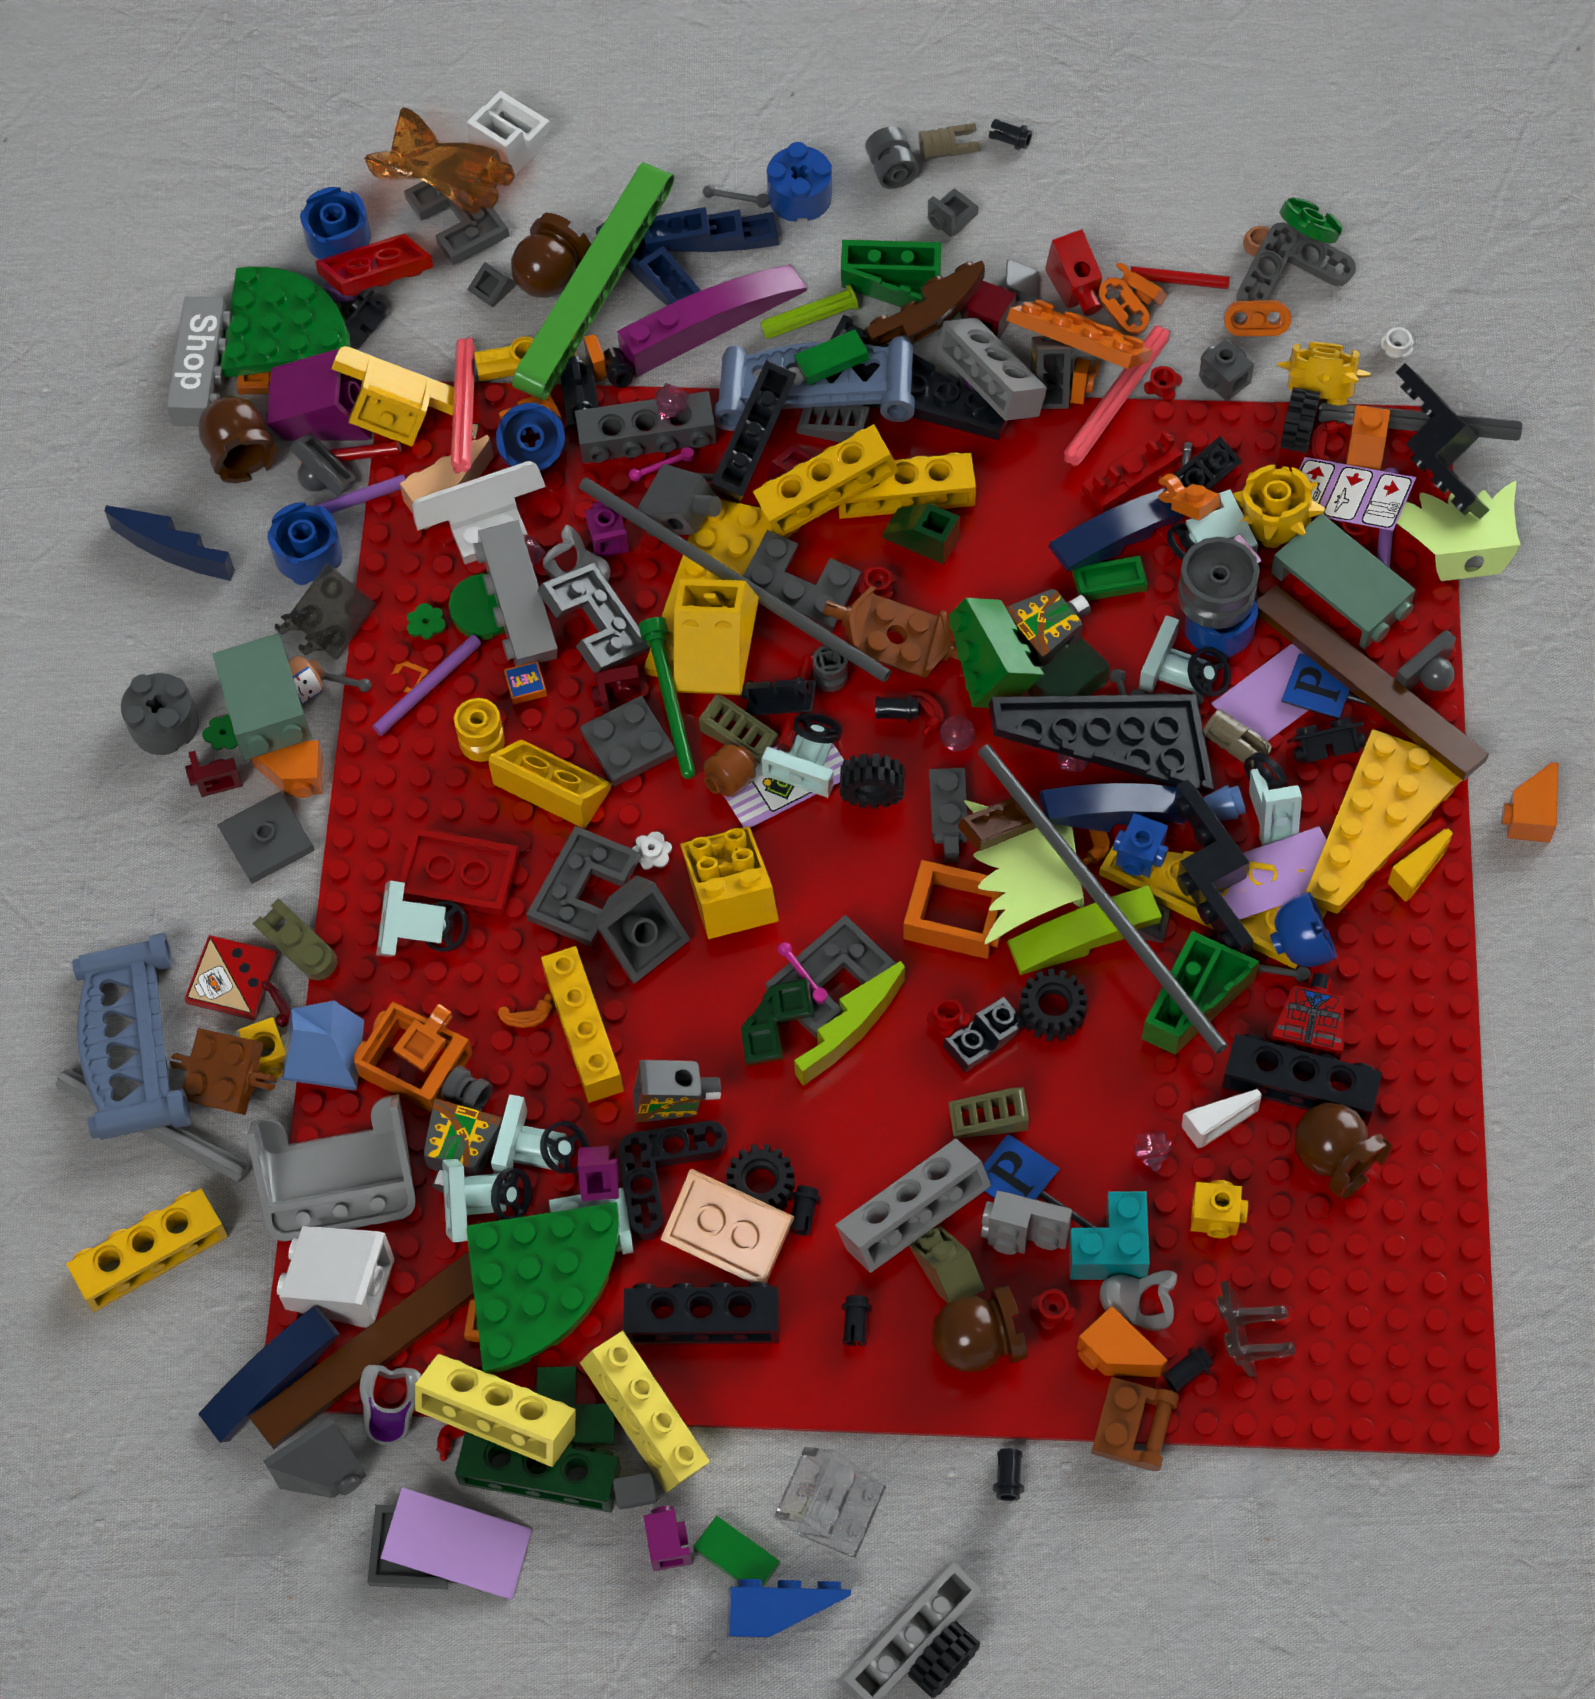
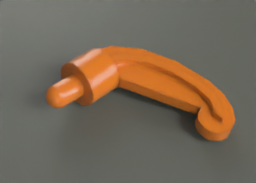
(1101, 847)
(527, 1018)

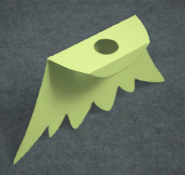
(1459, 536)
(1029, 875)

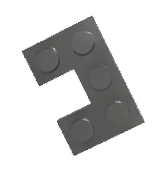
(466, 238)
(769, 573)
(617, 633)
(558, 900)
(838, 948)

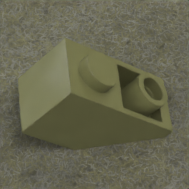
(947, 1264)

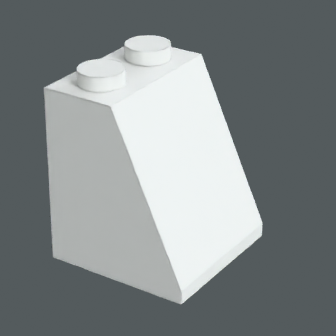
(338, 1272)

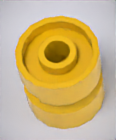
(479, 729)

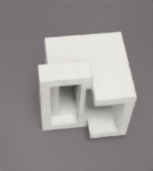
(509, 129)

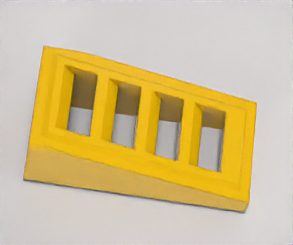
(1414, 869)

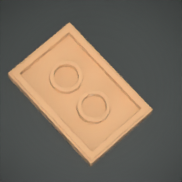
(727, 1227)

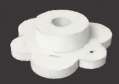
(658, 856)

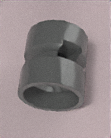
(891, 157)

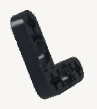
(655, 1156)

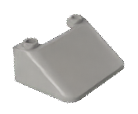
(334, 1179)

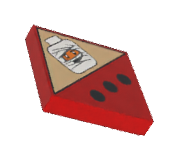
(231, 977)

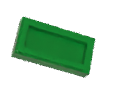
(831, 357)
(1110, 578)
(735, 1553)

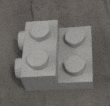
(1017, 1219)

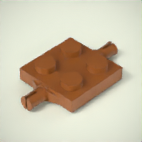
(222, 1071)

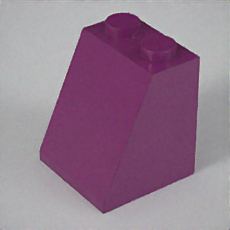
(313, 399)

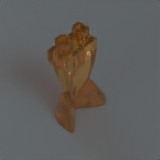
(456, 169)

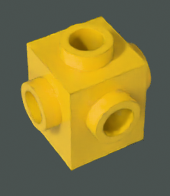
(1218, 1208)

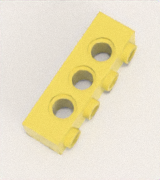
(495, 1409)
(644, 1411)

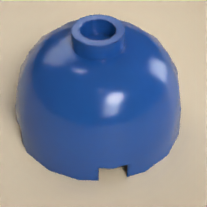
(1302, 932)

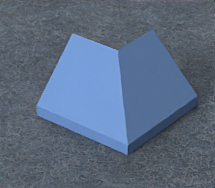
(323, 1045)

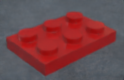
(374, 265)
(458, 871)

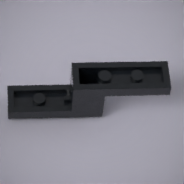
(1441, 442)
(1211, 868)

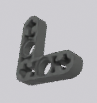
(1292, 253)

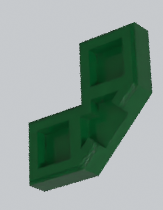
(762, 1030)
(592, 1421)

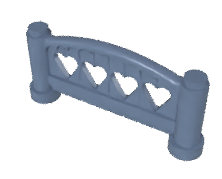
(887, 386)
(152, 1102)

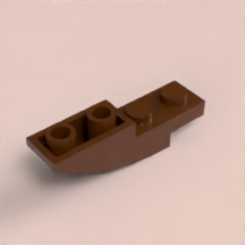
(940, 302)

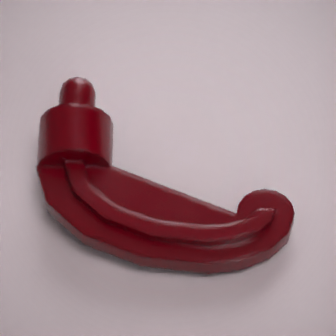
(282, 1018)

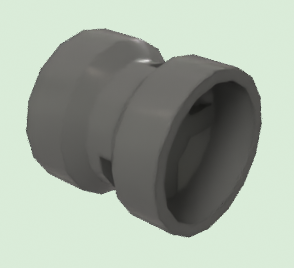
(829, 669)
(466, 1090)

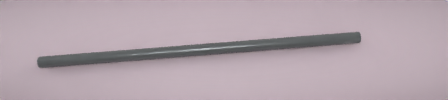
(725, 573)
(1103, 900)

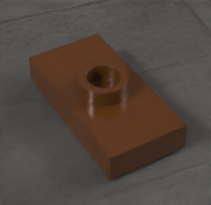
(995, 824)

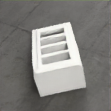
(1215, 1119)

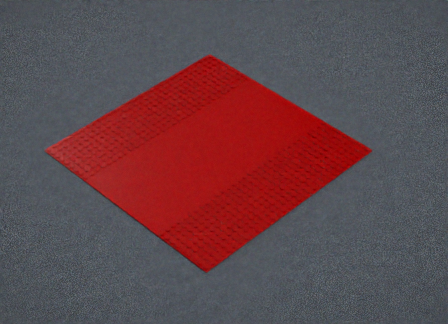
(1376, 1286)

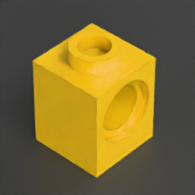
(268, 1033)

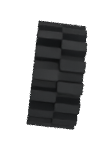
(1299, 420)
(872, 781)
(1057, 985)
(769, 1161)
(944, 1659)

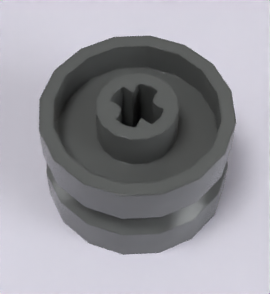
(1218, 582)

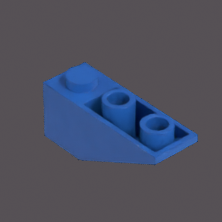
(767, 1611)

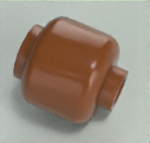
(730, 770)

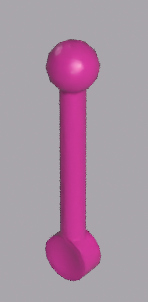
(686, 455)
(819, 994)

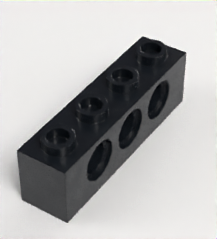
(752, 432)
(1284, 1088)
(717, 1328)

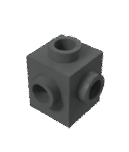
(1225, 369)

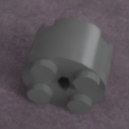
(159, 713)

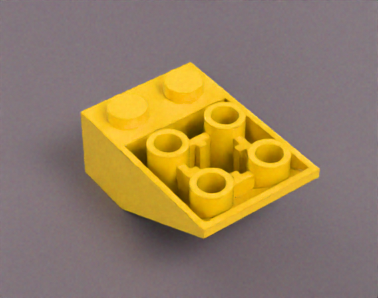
(712, 635)
(729, 882)

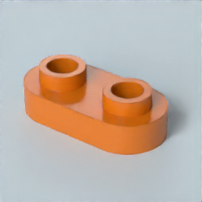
(1256, 318)

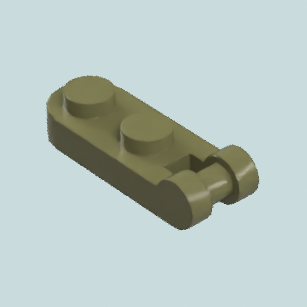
(298, 942)

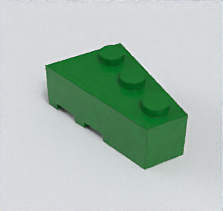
(889, 269)
(990, 651)
(1212, 979)

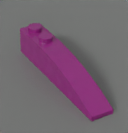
(705, 316)

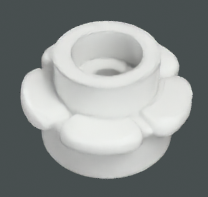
(1397, 336)

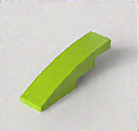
(1080, 930)
(860, 1012)

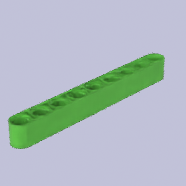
(592, 281)

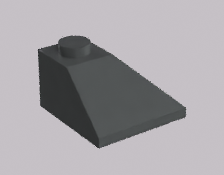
(640, 927)
(317, 1463)

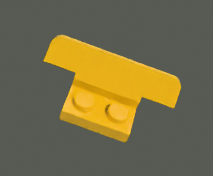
(390, 396)

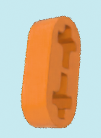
(1129, 301)

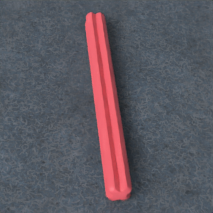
(1113, 400)
(463, 405)

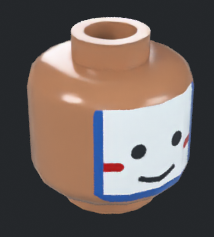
(307, 678)

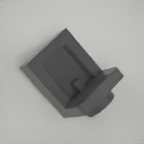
(951, 212)

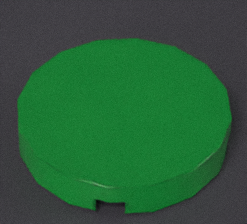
(1307, 220)
(472, 609)

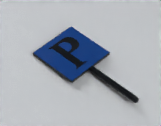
(1316, 689)
(1024, 1173)

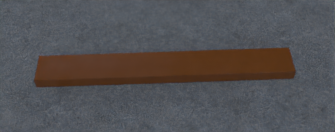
(1371, 683)
(373, 1346)

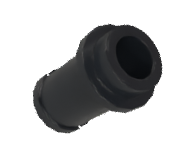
(1011, 134)
(619, 372)
(897, 708)
(804, 1209)
(855, 1320)
(1188, 1369)
(1008, 1475)

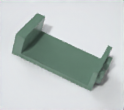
(1346, 578)
(261, 696)

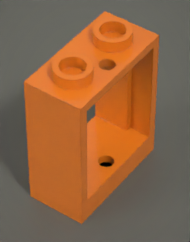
(942, 935)
(385, 1027)

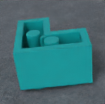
(1119, 1246)

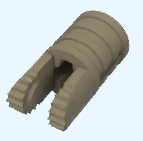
(943, 142)
(1235, 737)

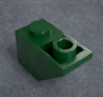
(924, 530)

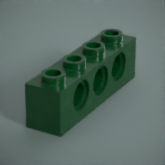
(592, 1492)

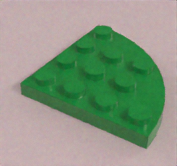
(278, 321)
(538, 1279)

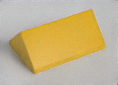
(548, 782)

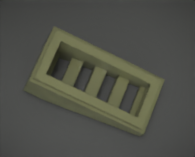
(730, 711)
(1000, 1099)

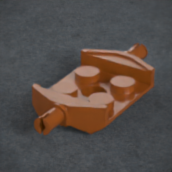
(924, 635)

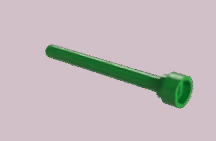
(654, 633)

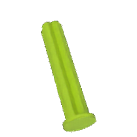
(809, 313)

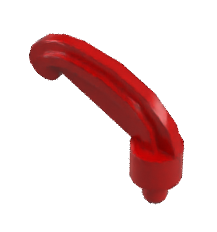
(1320, 436)
(932, 709)
(445, 1440)

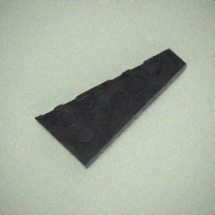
(936, 396)
(1130, 733)

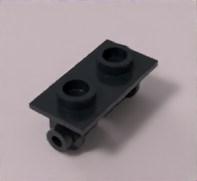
(364, 314)
(578, 388)
(779, 697)
(1341, 736)

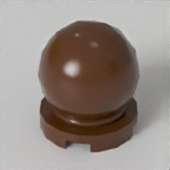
(548, 256)
(236, 439)
(1337, 1145)
(976, 1332)

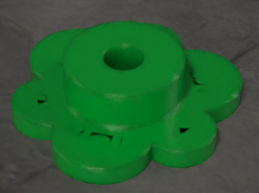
(425, 614)
(215, 731)

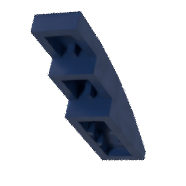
(717, 232)
(660, 273)
(1112, 530)
(160, 538)
(1108, 804)
(269, 1373)

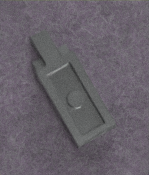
(947, 809)

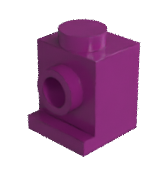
(606, 530)
(597, 1174)
(665, 1539)

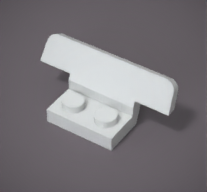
(478, 504)

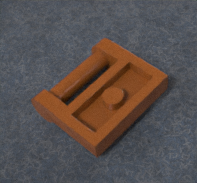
(1122, 1419)

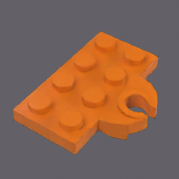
(1081, 333)

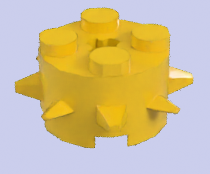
(1324, 370)
(1277, 504)

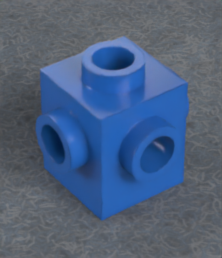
(1141, 846)

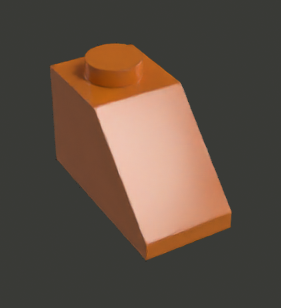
(1367, 437)
(294, 769)
(1533, 807)
(1119, 1348)

